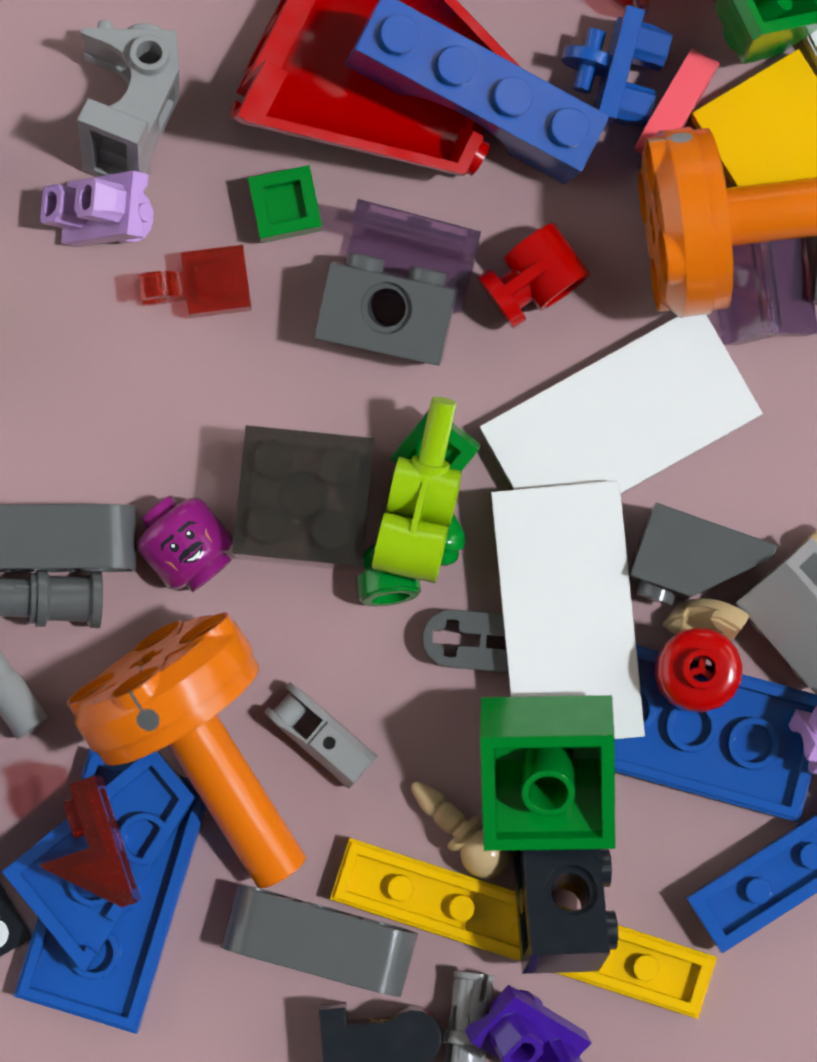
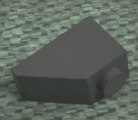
(689, 555)

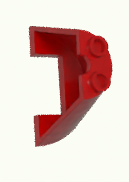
(305, 90)

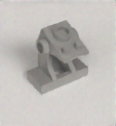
(128, 131)

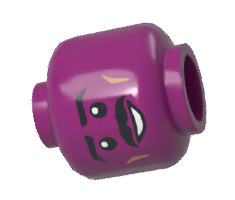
(184, 543)

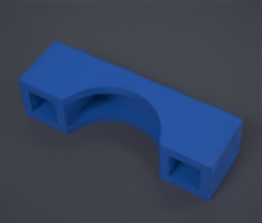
(435, 63)

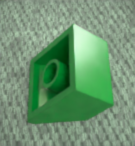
(548, 772)

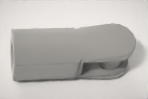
(329, 743)

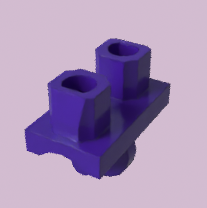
(527, 1031)

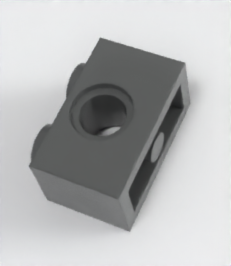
(348, 315)

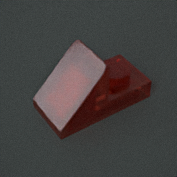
(105, 864)

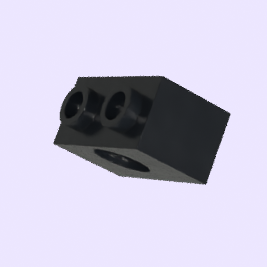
(558, 938)

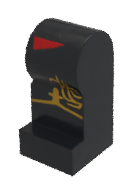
(406, 1036)

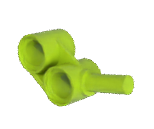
(420, 503)

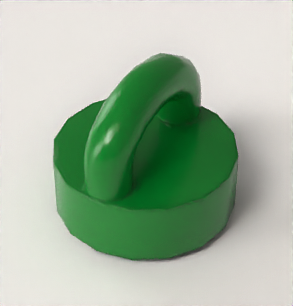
(384, 588)

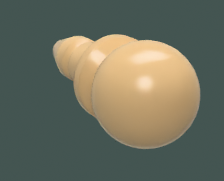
(466, 834)

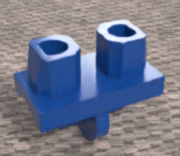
(630, 43)

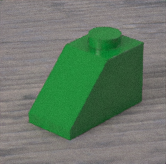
(765, 27)

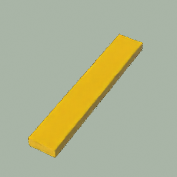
(487, 919)

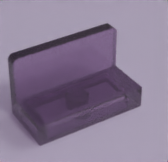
(416, 241)
(769, 293)

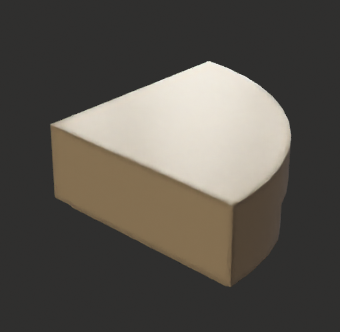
(706, 614)

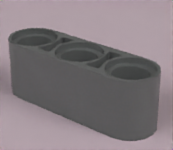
(67, 538)
(319, 940)

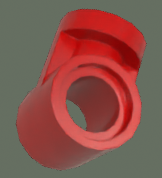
(540, 271)

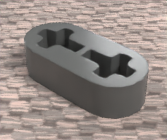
(468, 657)

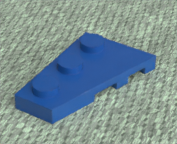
(148, 808)

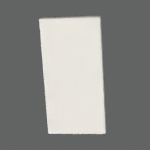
(626, 412)
(568, 596)

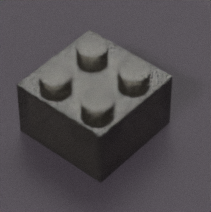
(304, 498)

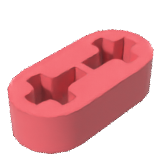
(680, 96)

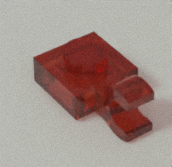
(211, 282)

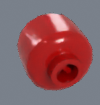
(676, 678)

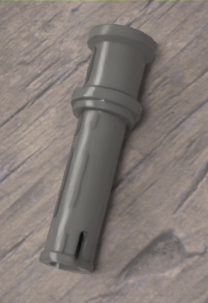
(53, 598)

